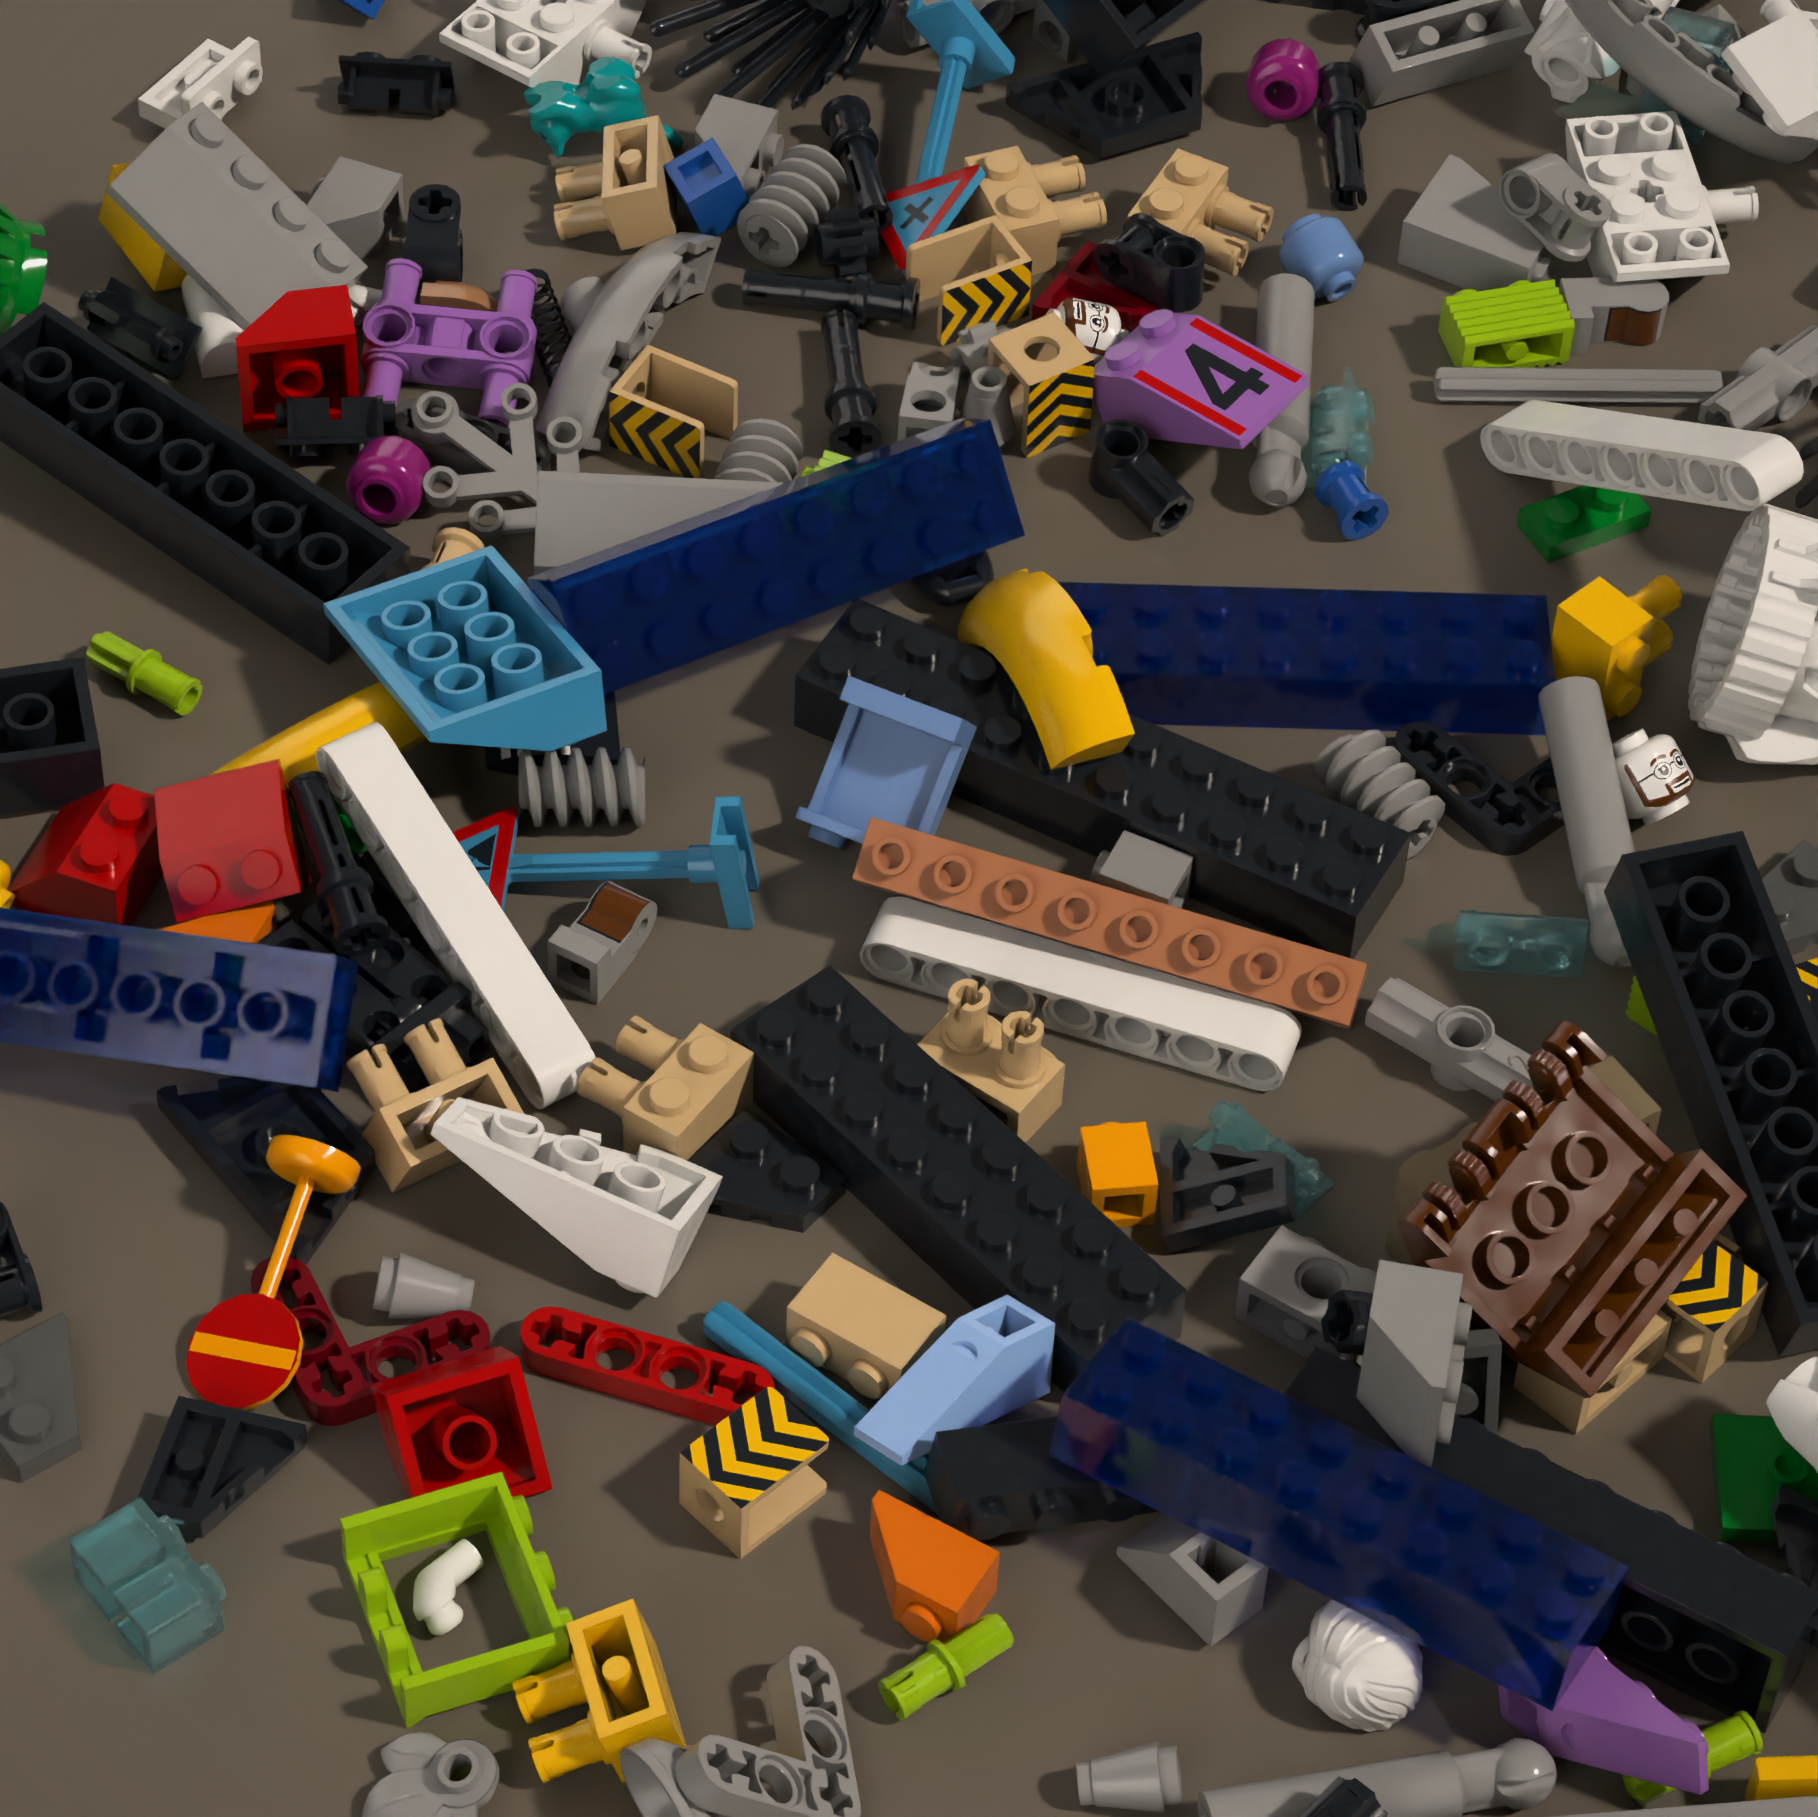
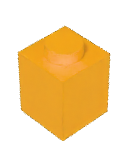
(1118, 1172)

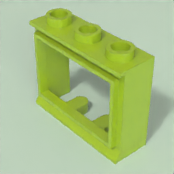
(432, 1521)

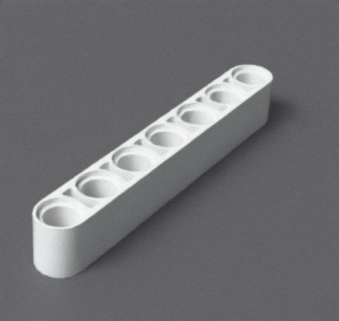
(1642, 454)
(456, 913)
(1085, 993)

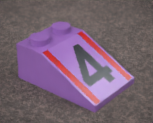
(1193, 382)

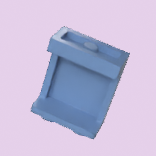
(886, 764)

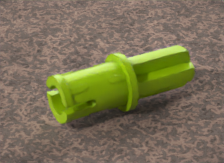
(144, 672)
(945, 1665)
(1727, 1743)

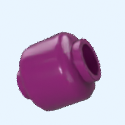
(1283, 79)
(387, 480)

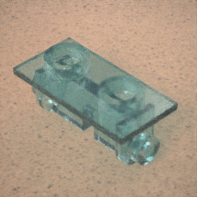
(1341, 425)
(1520, 944)
(1238, 1129)

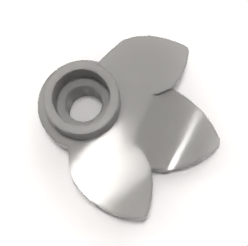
(422, 1774)

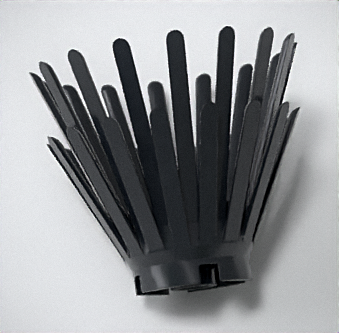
(863, 20)

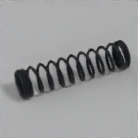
(549, 373)

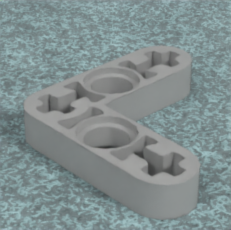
(803, 1697)

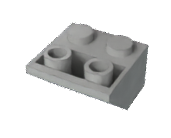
(1414, 1355)

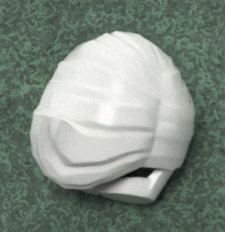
(1358, 1669)

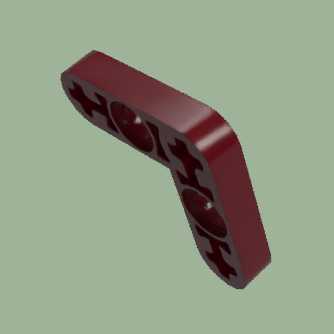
(357, 1366)

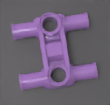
(449, 343)

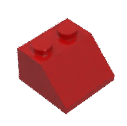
(298, 351)
(229, 841)
(94, 859)
(462, 1425)

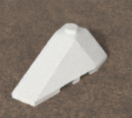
(607, 1206)

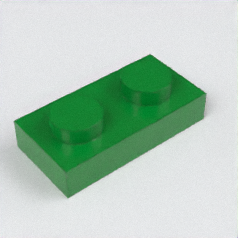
(1581, 520)

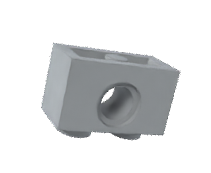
(1283, 1289)

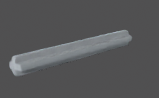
(1576, 385)

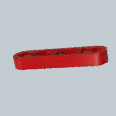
(640, 1380)

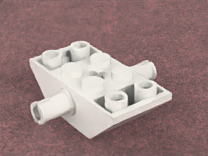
(548, 37)
(1781, 68)
(1660, 210)

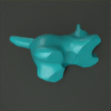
(601, 100)

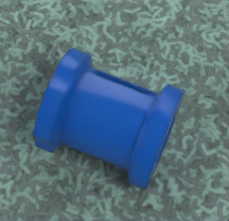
(1357, 508)

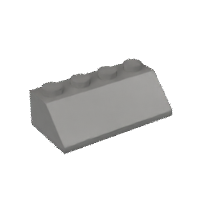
(229, 218)
(598, 511)

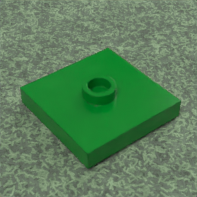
(1748, 1470)

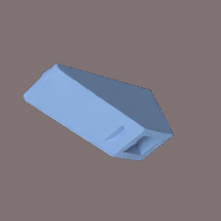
(966, 1379)

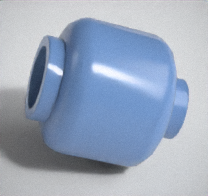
(1323, 255)

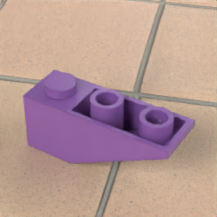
(1614, 1727)

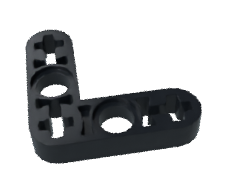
(1512, 802)

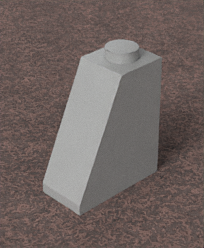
(1468, 236)

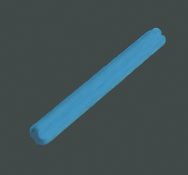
(808, 1391)

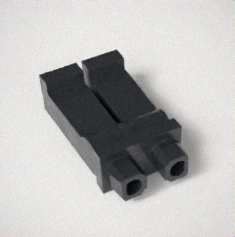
(393, 996)

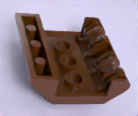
(1568, 1217)

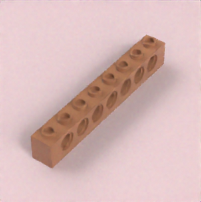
(1110, 922)

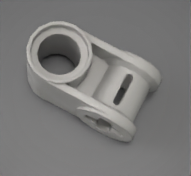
(1552, 202)

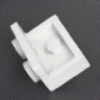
(208, 76)

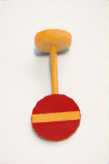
(252, 1342)

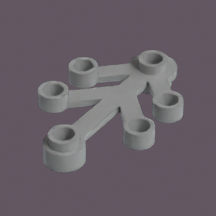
(509, 473)

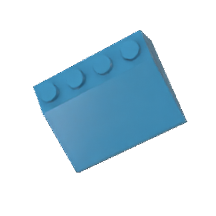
(475, 656)

